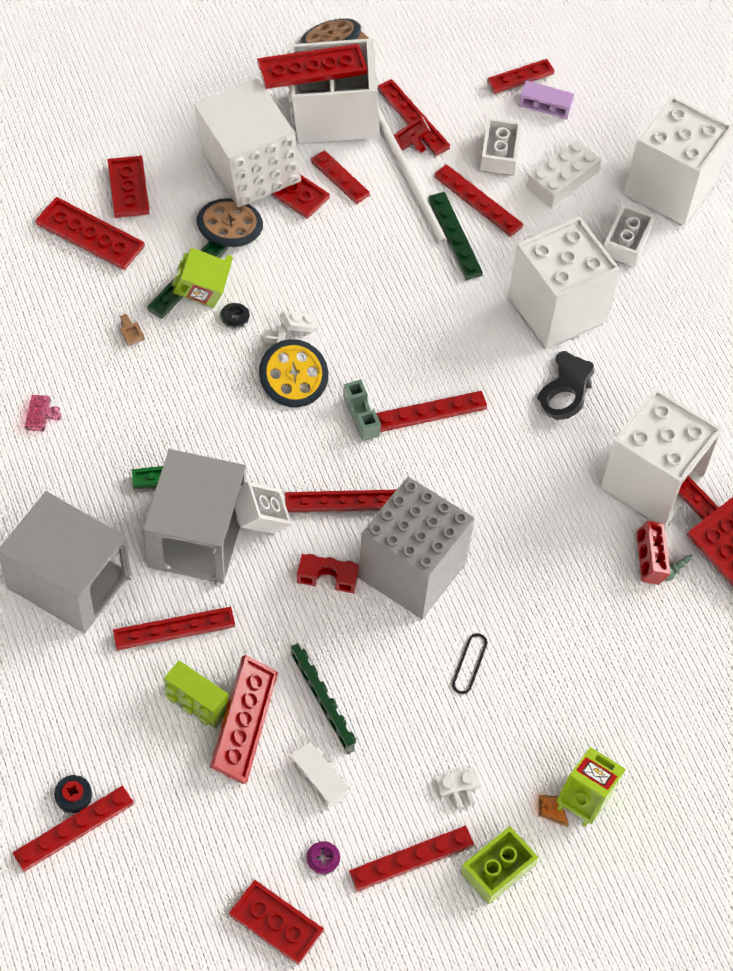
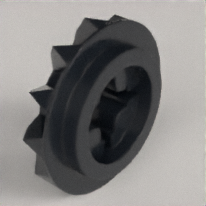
(237, 309)

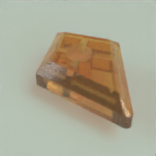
(548, 810)

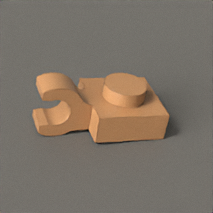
(130, 331)

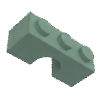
(357, 403)

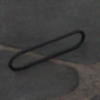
(462, 659)

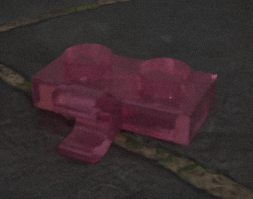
(39, 412)

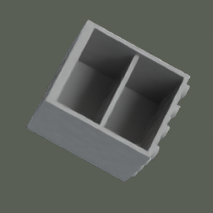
(415, 547)

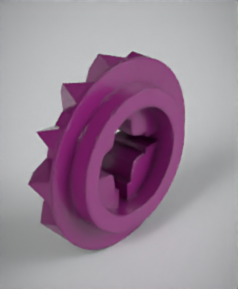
(329, 850)

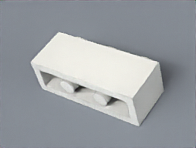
(319, 775)

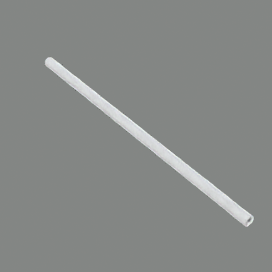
(411, 179)

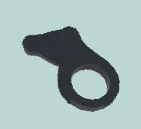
(574, 378)

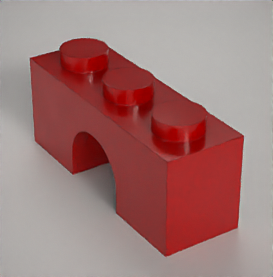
(313, 567)

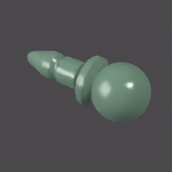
(674, 568)

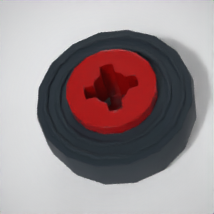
(72, 801)

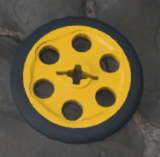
(273, 386)

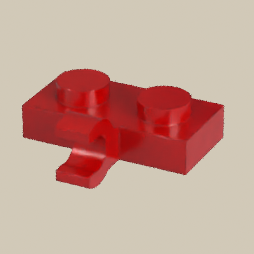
(412, 134)

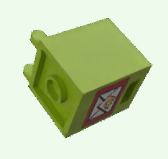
(201, 277)
(590, 786)

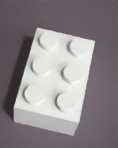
(500, 146)
(629, 235)
(261, 508)

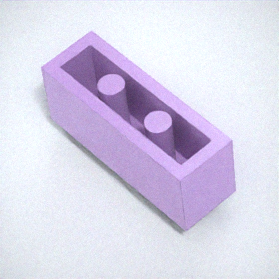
(546, 99)

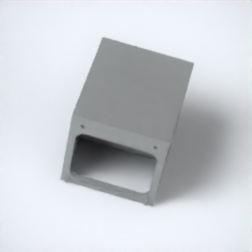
(194, 516)
(64, 562)

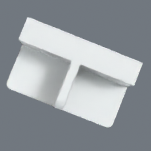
(272, 337)

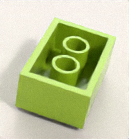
(195, 694)
(499, 865)

